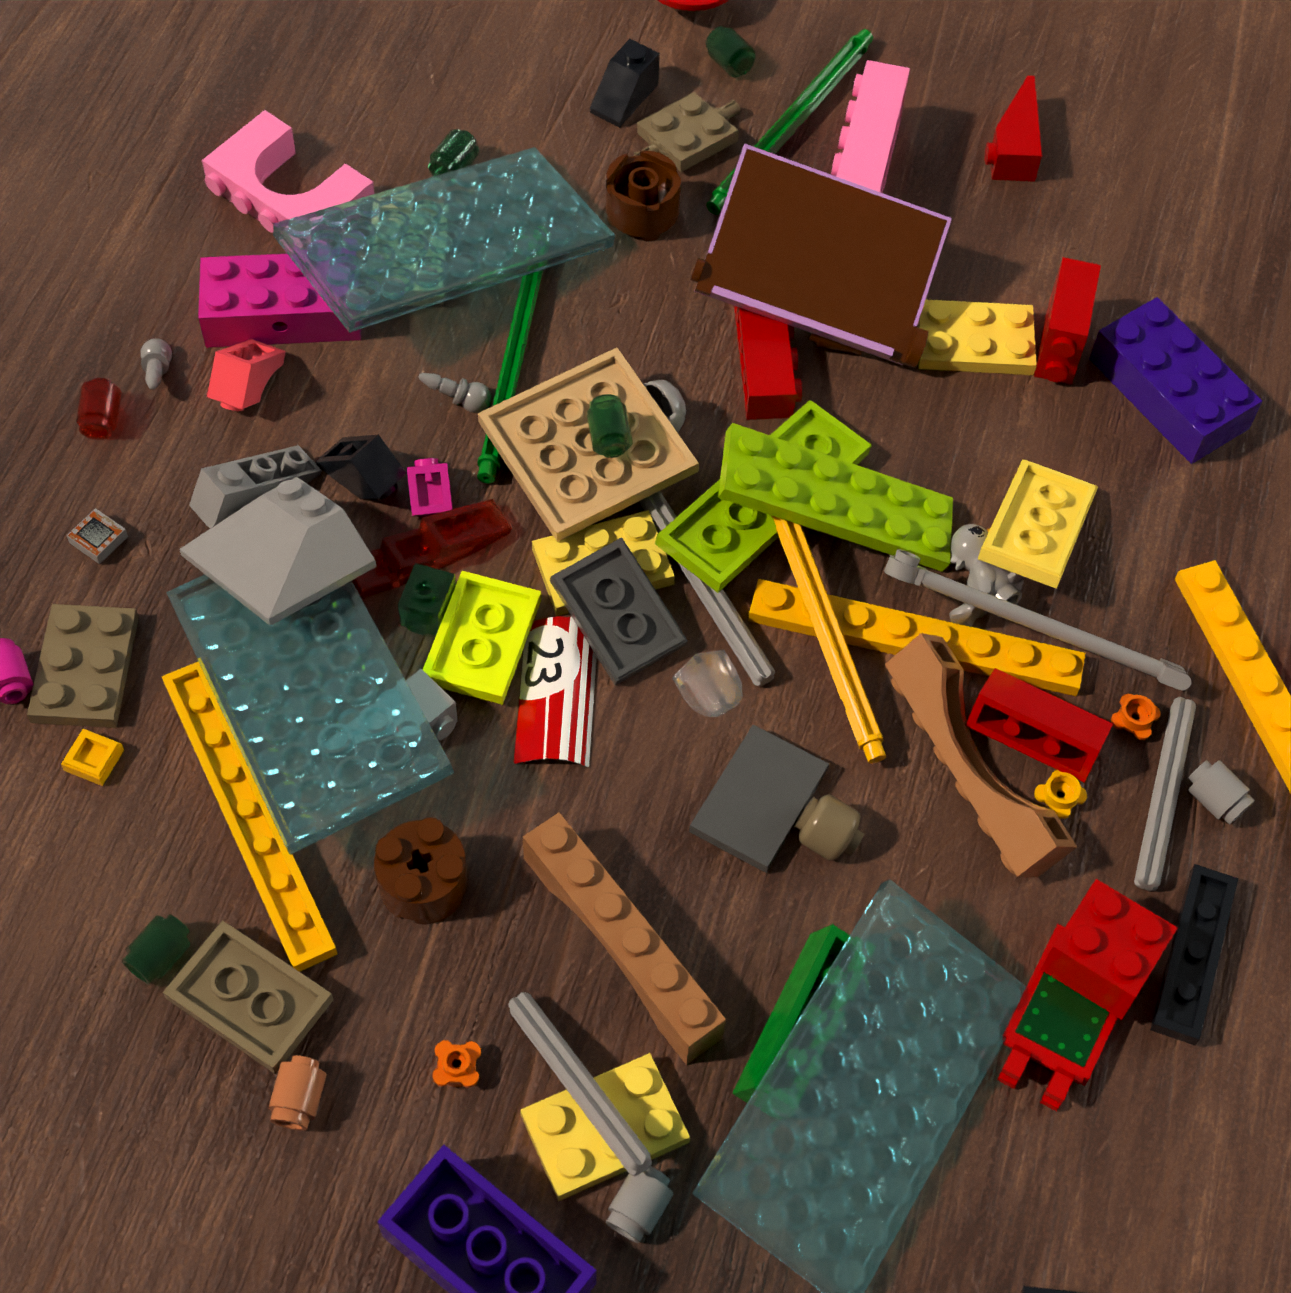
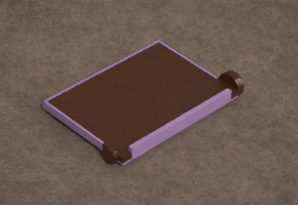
(824, 256)

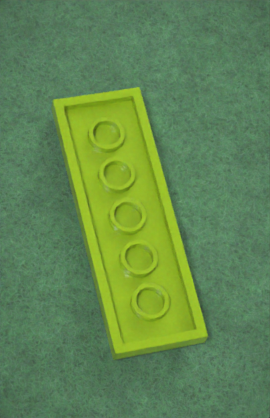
(835, 496)
(723, 538)

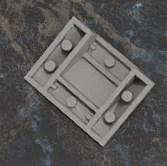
(282, 551)

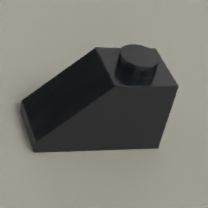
(626, 82)
(363, 466)

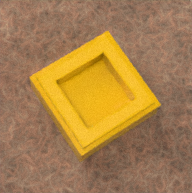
(92, 757)

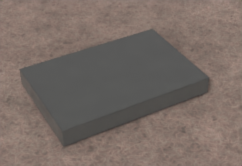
(618, 611)
(759, 798)

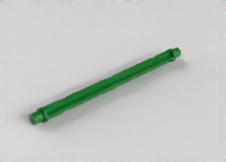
(802, 107)
(490, 461)

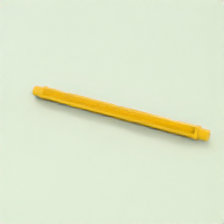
(831, 640)

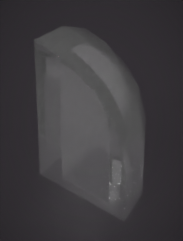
(710, 684)

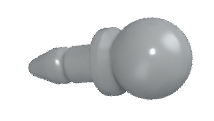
(155, 361)
(473, 396)

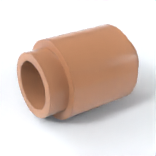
(297, 1093)

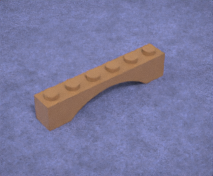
(932, 683)
(660, 980)

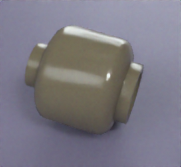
(829, 827)

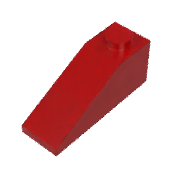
(1016, 140)

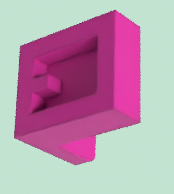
(429, 487)

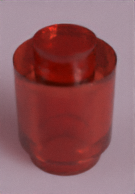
(98, 408)

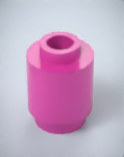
(14, 673)

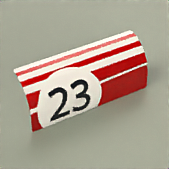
(556, 693)

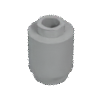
(1220, 791)
(639, 1204)

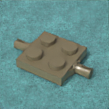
(689, 130)

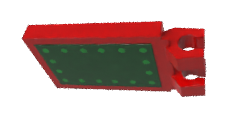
(1056, 1031)

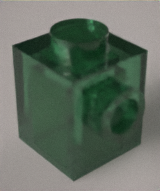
(425, 599)

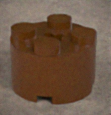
(643, 194)
(416, 848)

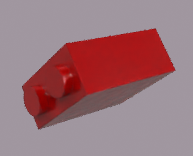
(1067, 320)

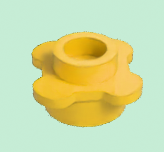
(1063, 783)

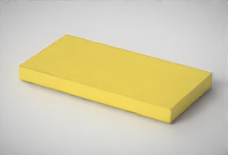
(1038, 523)

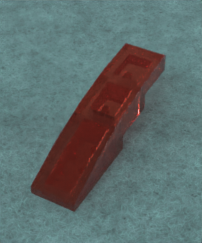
(435, 544)

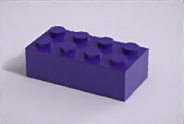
(1174, 380)
(477, 1237)

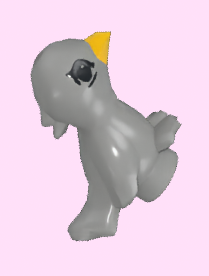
(982, 576)

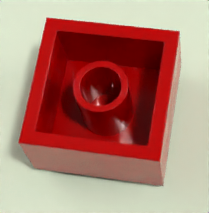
(1108, 948)

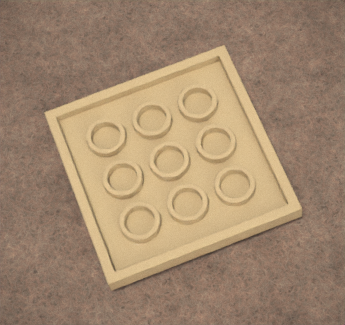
(551, 453)

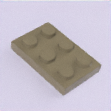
(83, 666)
(248, 996)

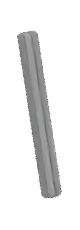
(1165, 795)
(580, 1084)

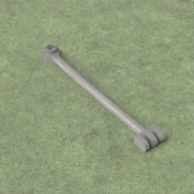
(905, 568)

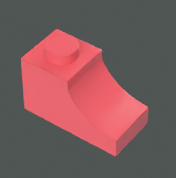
(242, 373)

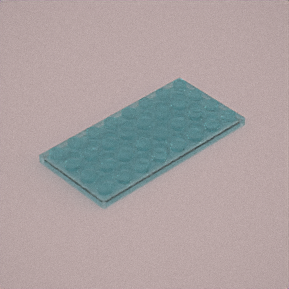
(441, 238)
(312, 707)
(863, 1095)

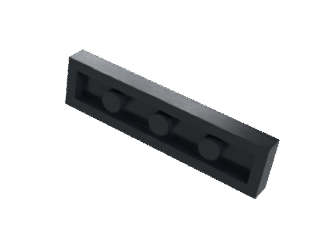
(1194, 955)

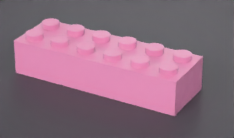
(873, 125)

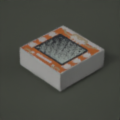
(97, 536)

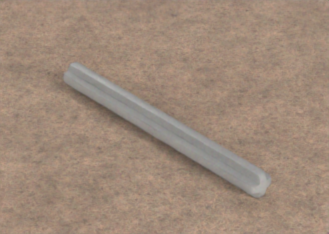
(718, 606)

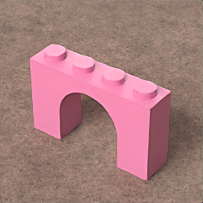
(254, 153)

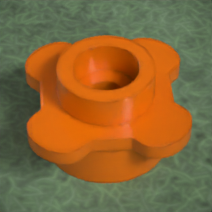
(1139, 706)
(462, 1076)

